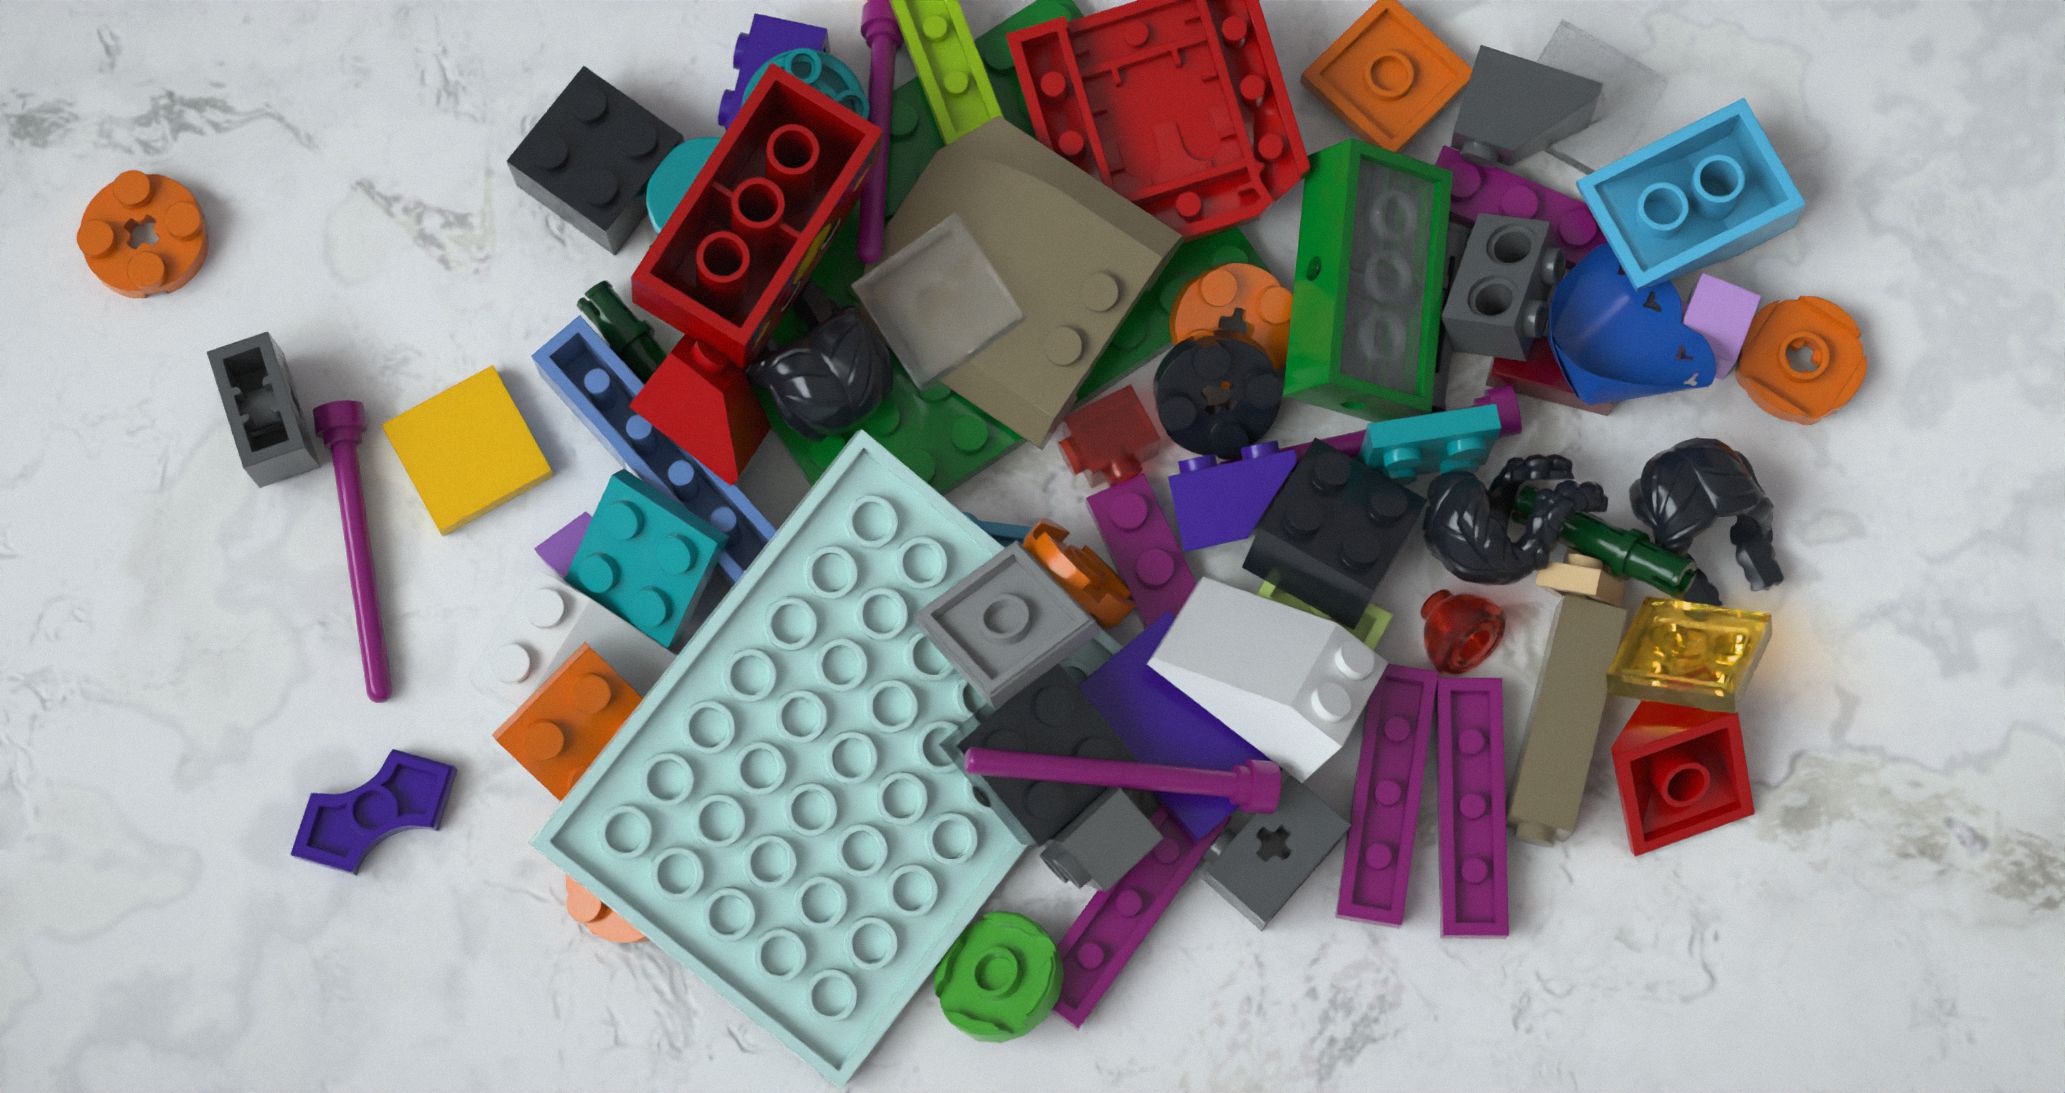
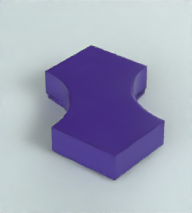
(347, 826)

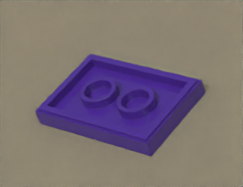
(1167, 727)

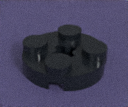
(1210, 361)

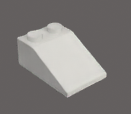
(546, 629)
(1269, 672)

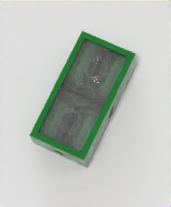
(1368, 283)

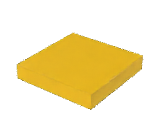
(467, 450)

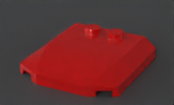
(1168, 108)

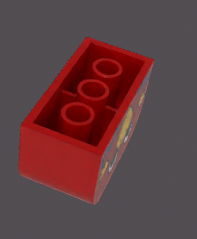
(758, 217)

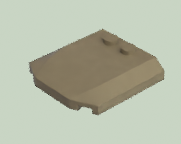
(1062, 248)

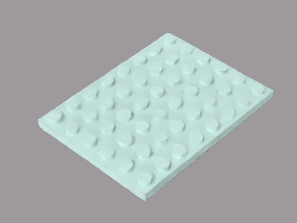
(787, 777)

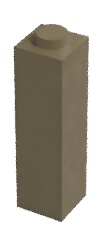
(1564, 720)

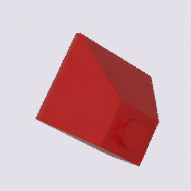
(705, 407)
(1679, 773)

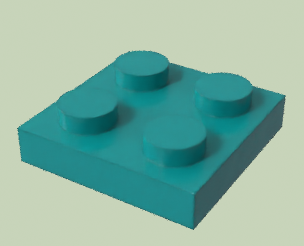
(1431, 443)
(646, 558)

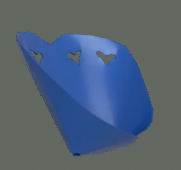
(1614, 343)

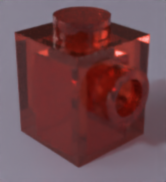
(1109, 439)

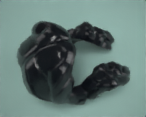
(830, 376)
(1686, 493)
(1469, 524)

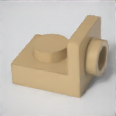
(1583, 578)

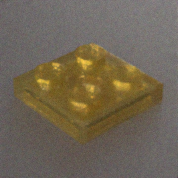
(1690, 654)

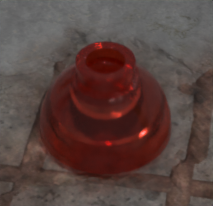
(1461, 630)

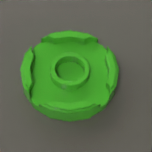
(999, 977)

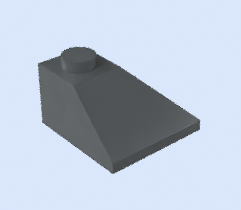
(1519, 108)

